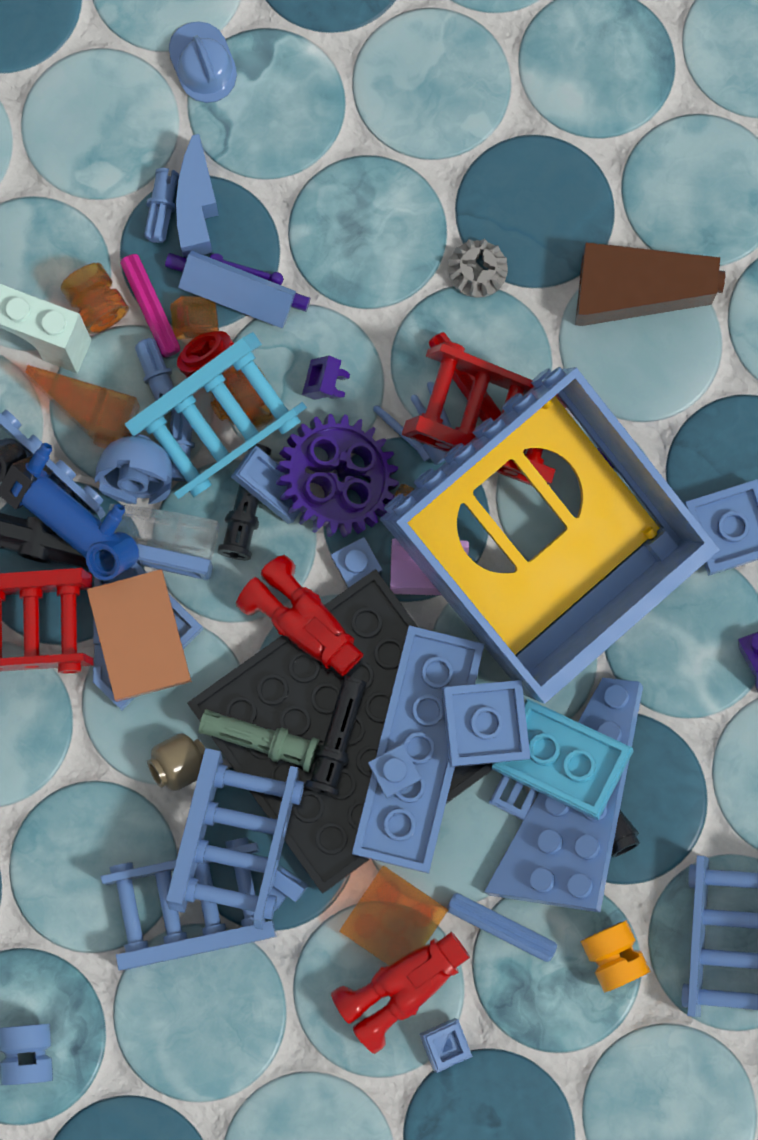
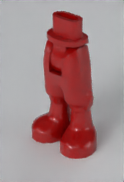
(306, 622)
(406, 982)

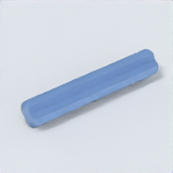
(502, 927)

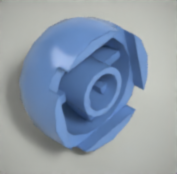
(134, 470)

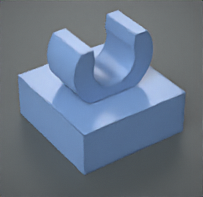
(287, 885)

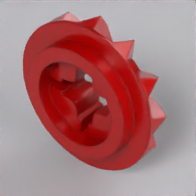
(202, 350)

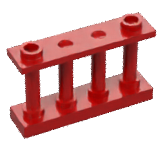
(429, 426)
(30, 588)

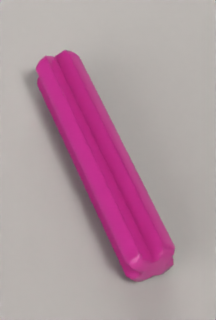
(150, 305)

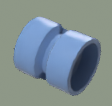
(23, 1040)

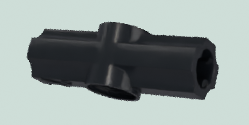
(37, 542)

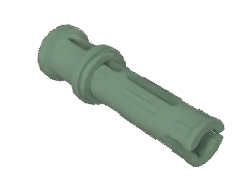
(277, 744)

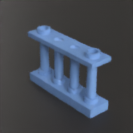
(196, 850)
(176, 943)
(692, 994)

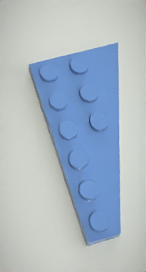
(559, 851)

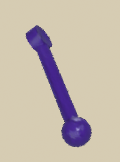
(275, 277)

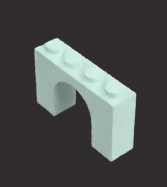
(51, 329)

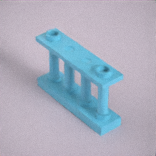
(212, 379)

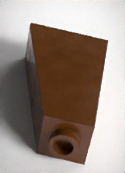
(643, 282)

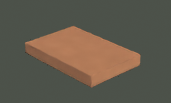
(139, 635)

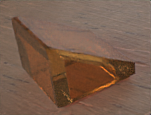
(193, 317)

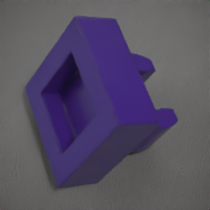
(322, 378)

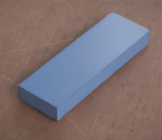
(237, 289)

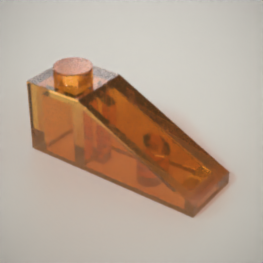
(91, 407)

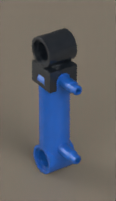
(28, 485)

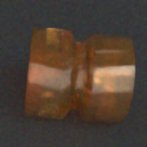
(91, 293)

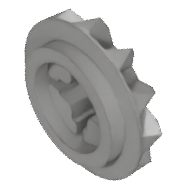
(488, 281)

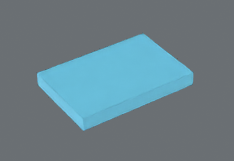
(568, 761)

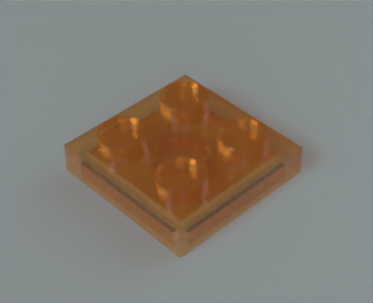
(392, 918)

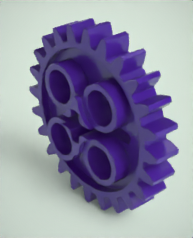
(335, 508)

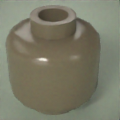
(176, 761)

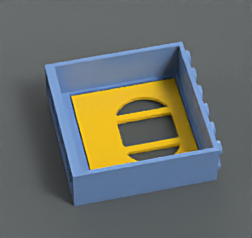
(588, 581)

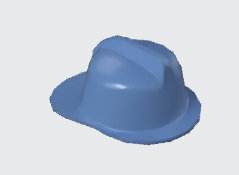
(202, 62)

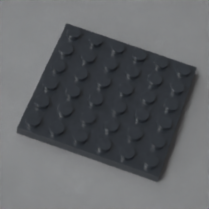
(298, 693)

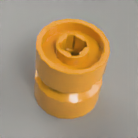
(615, 956)

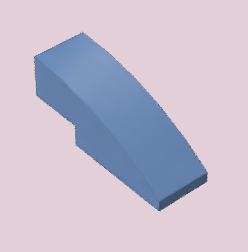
(194, 200)

